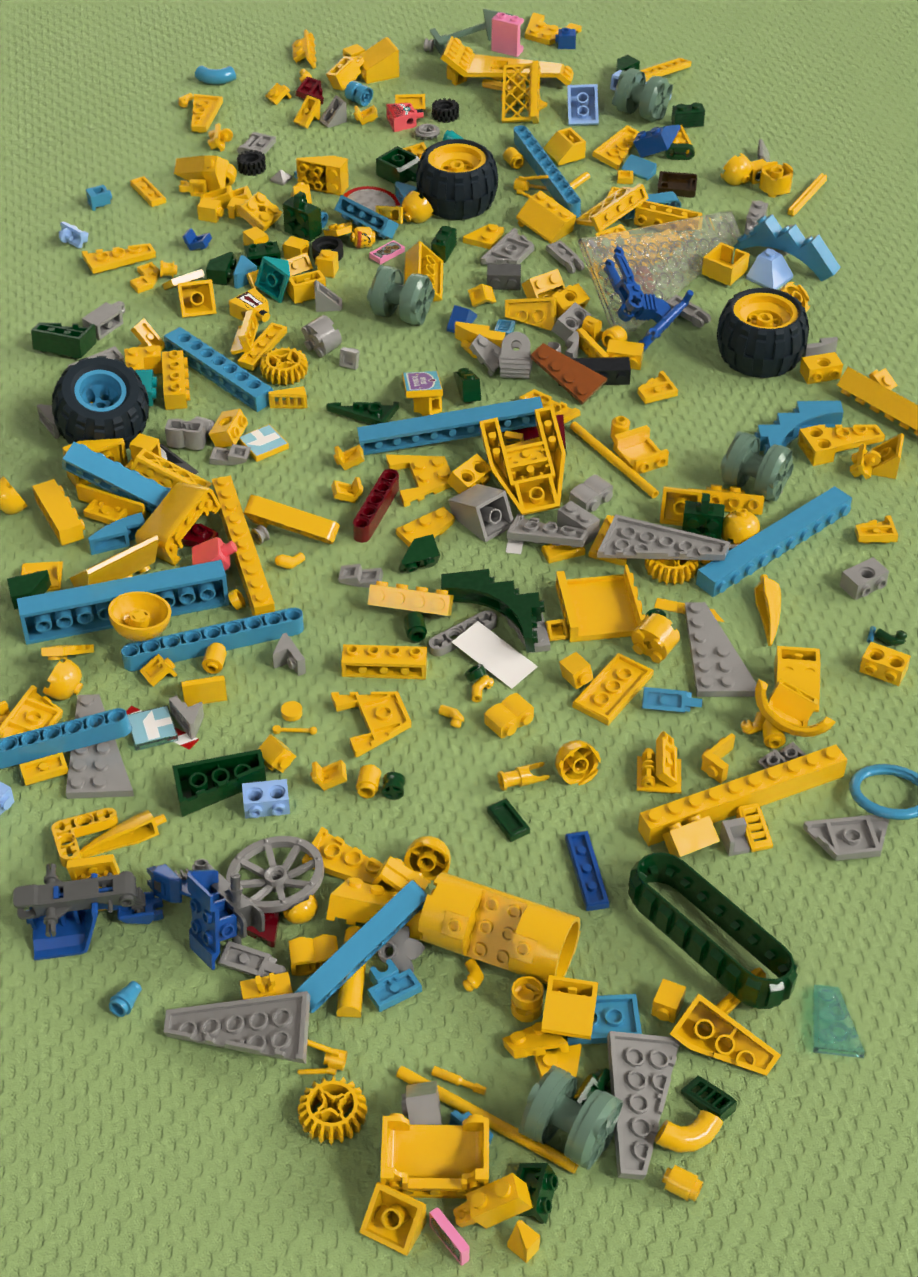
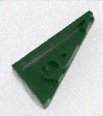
(365, 412)

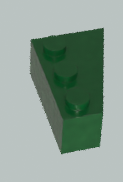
(63, 340)

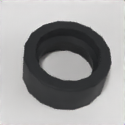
(327, 242)

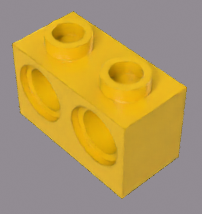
(816, 445)
(469, 474)
(884, 663)

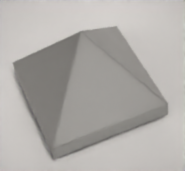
(281, 178)

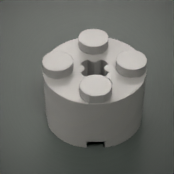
(321, 336)

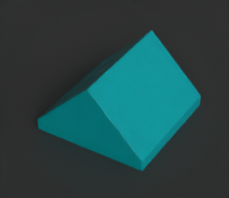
(273, 277)

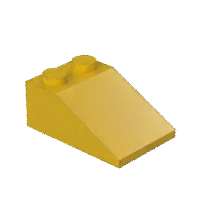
(112, 448)

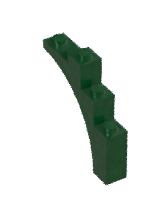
(482, 589)

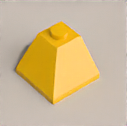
(196, 298)

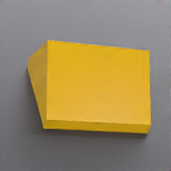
(890, 457)
(674, 504)
(204, 690)
(394, 1219)

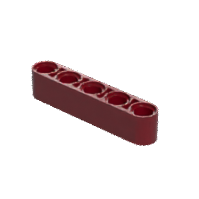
(375, 505)

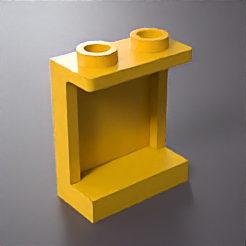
(639, 450)

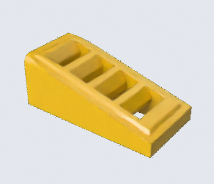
(298, 402)
(751, 814)

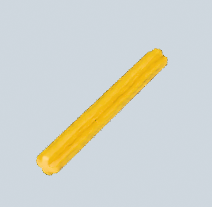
(807, 194)

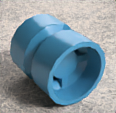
(358, 93)

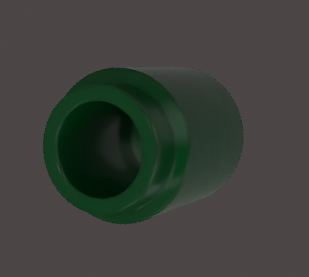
(415, 626)

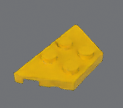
(31, 714)

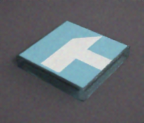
(152, 728)

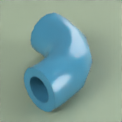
(215, 76)

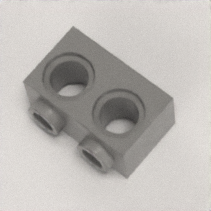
(570, 321)

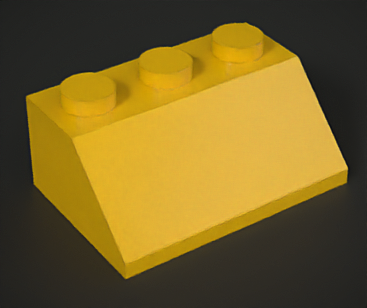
(546, 217)

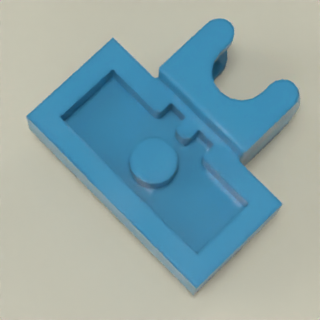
(391, 986)

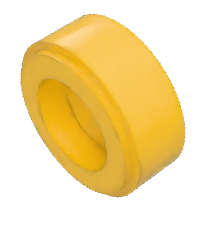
(236, 599)

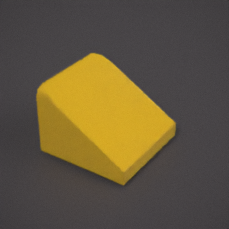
(557, 629)

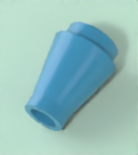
(124, 1000)

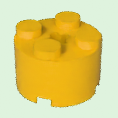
(776, 178)
(655, 637)

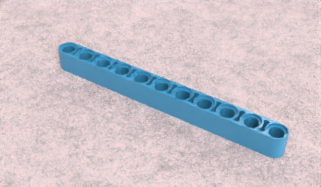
(543, 165)

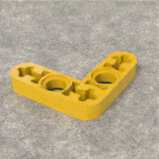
(70, 829)

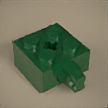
(397, 165)
(302, 218)
(704, 517)

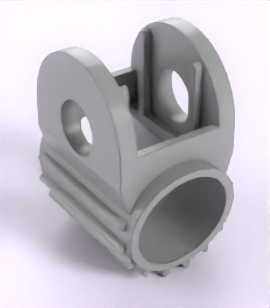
(515, 363)

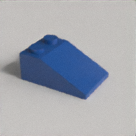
(655, 140)

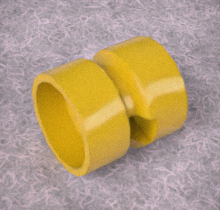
(527, 999)

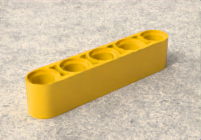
(291, 519)

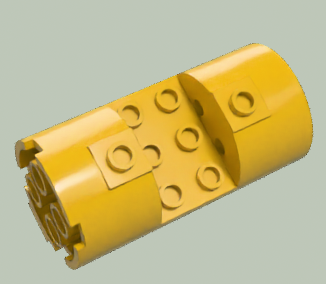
(499, 928)

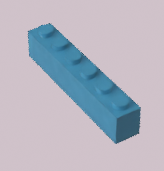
(113, 476)

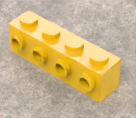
(654, 213)
(175, 380)
(59, 512)
(409, 599)
(384, 661)

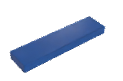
(587, 871)

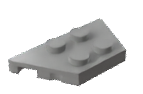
(509, 250)
(849, 836)

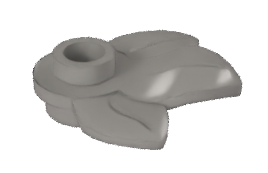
(404, 950)

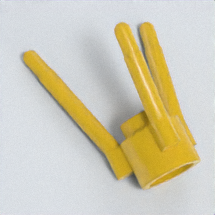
(522, 185)
(333, 1058)

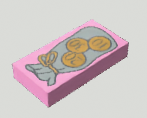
(387, 252)
(449, 1236)

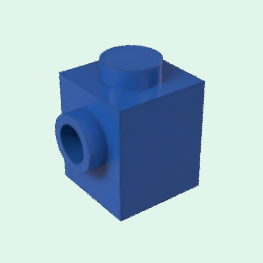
(566, 38)

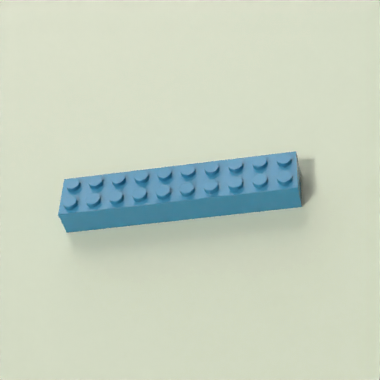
(86, 607)

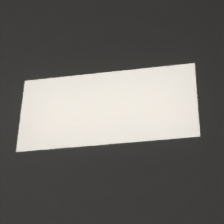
(494, 654)

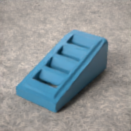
(505, 326)

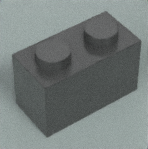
(504, 276)

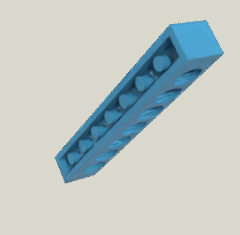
(219, 369)

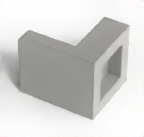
(734, 837)

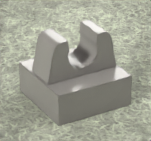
(349, 358)

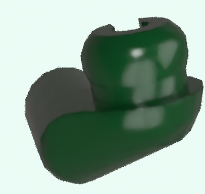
(888, 639)

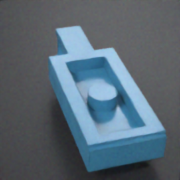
(669, 700)

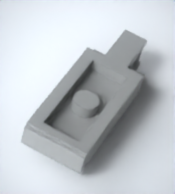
(249, 960)

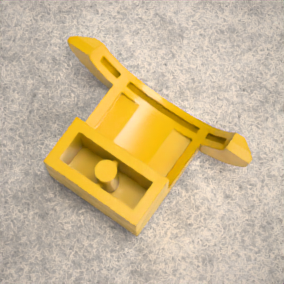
(790, 709)

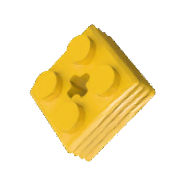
(259, 212)

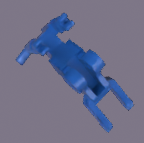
(640, 305)

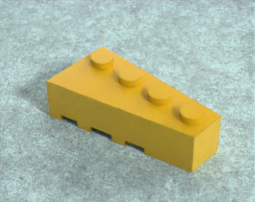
(361, 901)

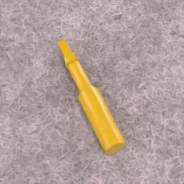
(457, 1080)

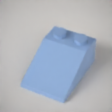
(582, 104)

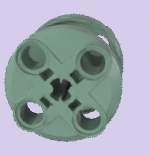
(634, 92)
(412, 297)
(769, 470)
(588, 1125)

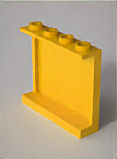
(599, 606)

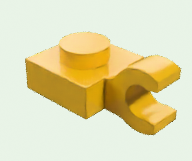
(195, 187)

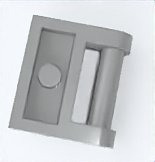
(258, 142)

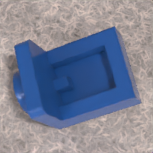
(196, 242)

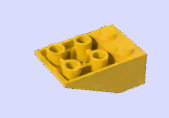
(324, 173)
(800, 668)

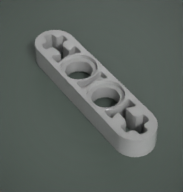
(442, 644)

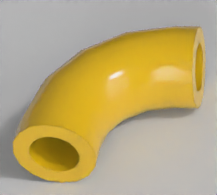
(689, 1137)

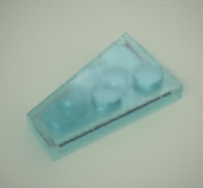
(832, 1024)

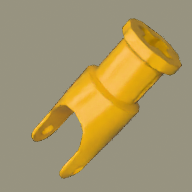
(520, 776)

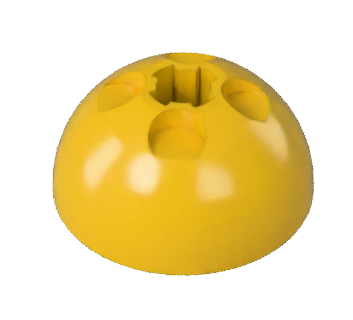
(139, 615)

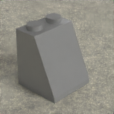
(482, 511)

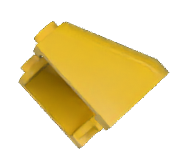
(176, 517)
(435, 1158)

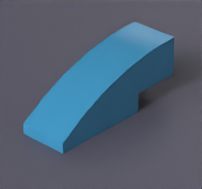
(116, 534)

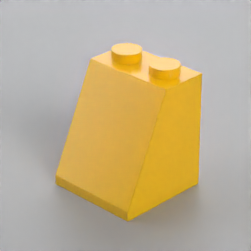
(380, 62)

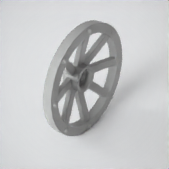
(279, 877)

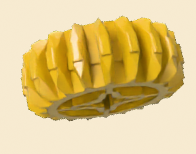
(284, 366)
(671, 570)
(329, 1118)

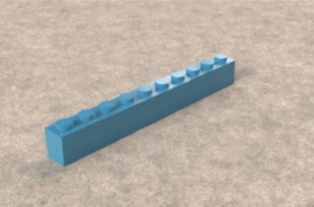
(446, 426)
(773, 541)

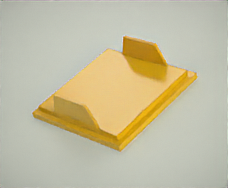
(54, 571)

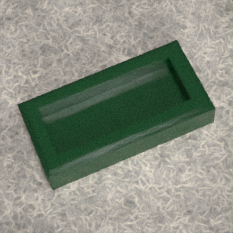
(508, 820)

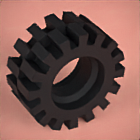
(445, 110)
(251, 162)

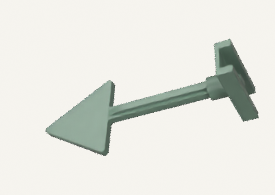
(440, 41)

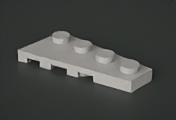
(550, 533)

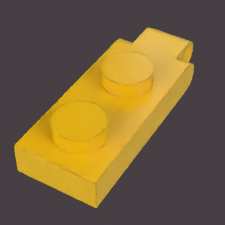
(666, 759)

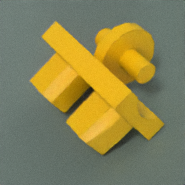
(219, 137)
(864, 461)

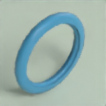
(873, 808)

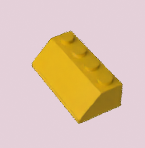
(424, 261)

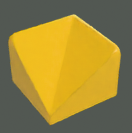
(524, 1241)

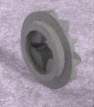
(427, 131)

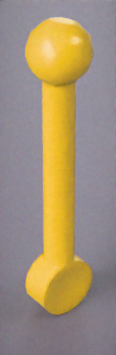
(277, 729)

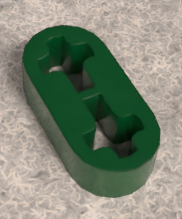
(680, 151)

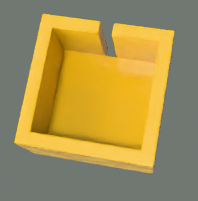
(719, 265)

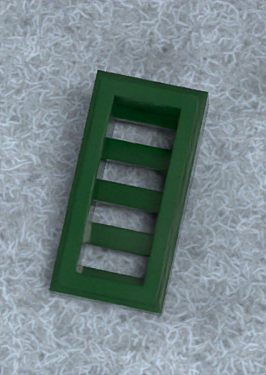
(728, 1103)

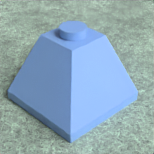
(770, 270)

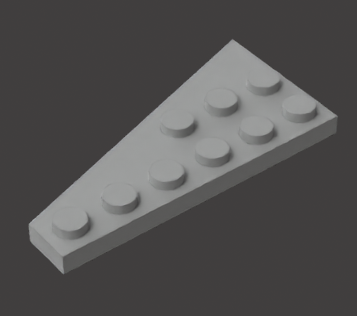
(715, 662)
(98, 768)
(259, 1026)
(641, 1079)

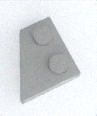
(486, 353)

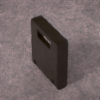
(680, 183)

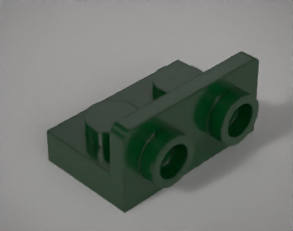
(541, 1186)

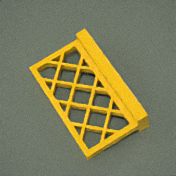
(533, 89)
(613, 207)

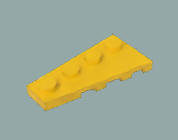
(204, 111)
(616, 148)

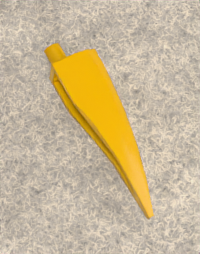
(769, 605)
(129, 832)

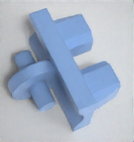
(72, 235)

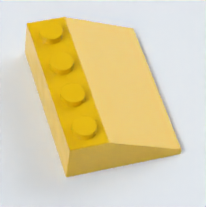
(120, 565)

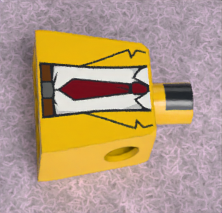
(248, 301)

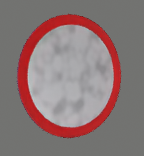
(372, 196)

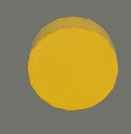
(291, 711)

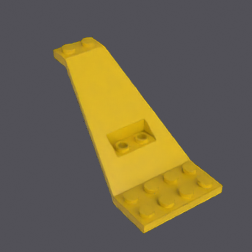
(475, 65)

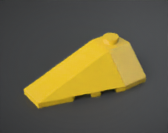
(204, 167)
(717, 1035)

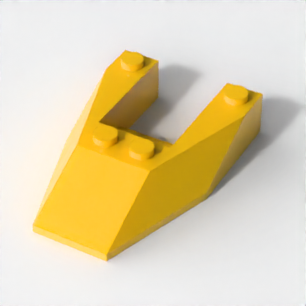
(532, 471)

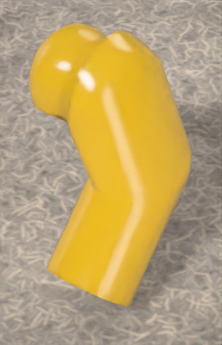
(753, 727)

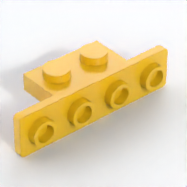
(305, 48)
(734, 498)
(107, 506)

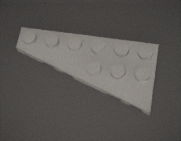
(647, 540)

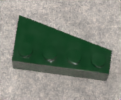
(216, 779)

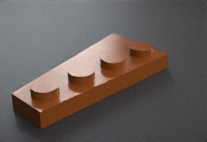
(570, 374)

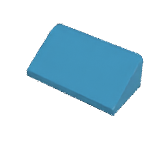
(641, 167)

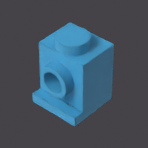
(98, 196)

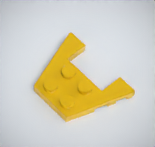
(543, 33)
(427, 471)
(382, 714)

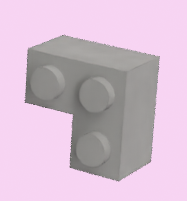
(422, 1104)

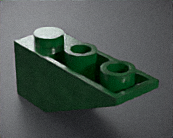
(468, 385)

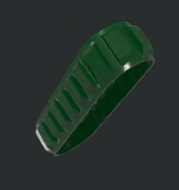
(744, 985)

